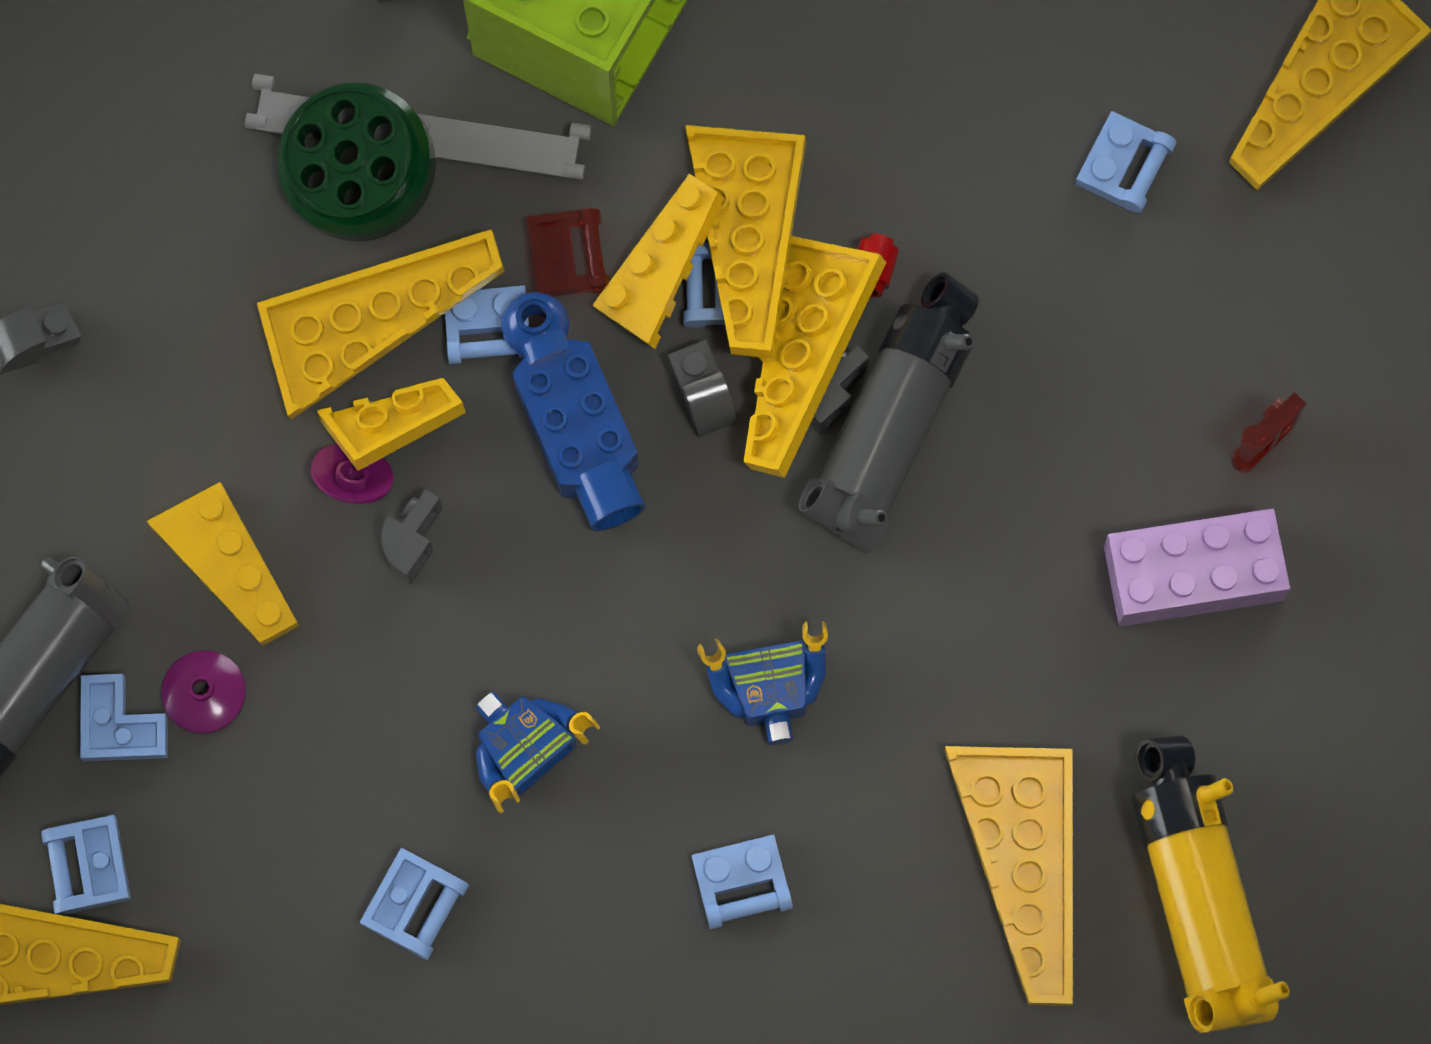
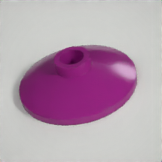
(343, 482)
(208, 711)

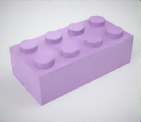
(1196, 567)

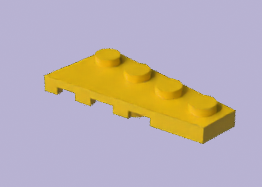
(650, 276)
(221, 553)

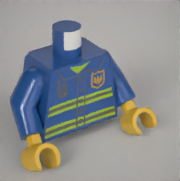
(769, 682)
(524, 743)

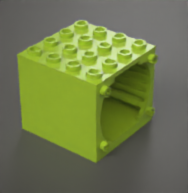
(574, 48)

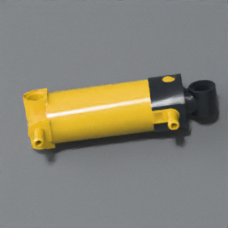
(1202, 889)

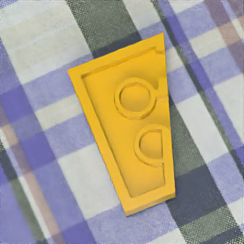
(388, 424)

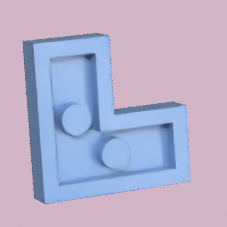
(112, 734)

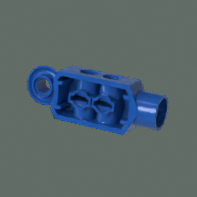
(573, 413)

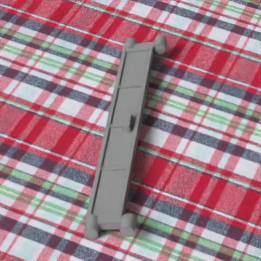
(452, 138)

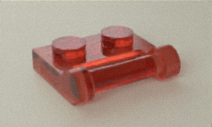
(554, 252)
(1262, 439)

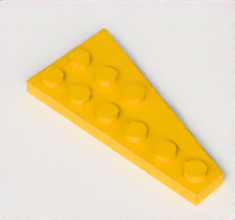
(1328, 69)
(753, 227)
(818, 313)
(349, 322)
(1024, 837)
(71, 956)

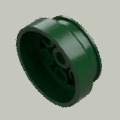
(383, 204)

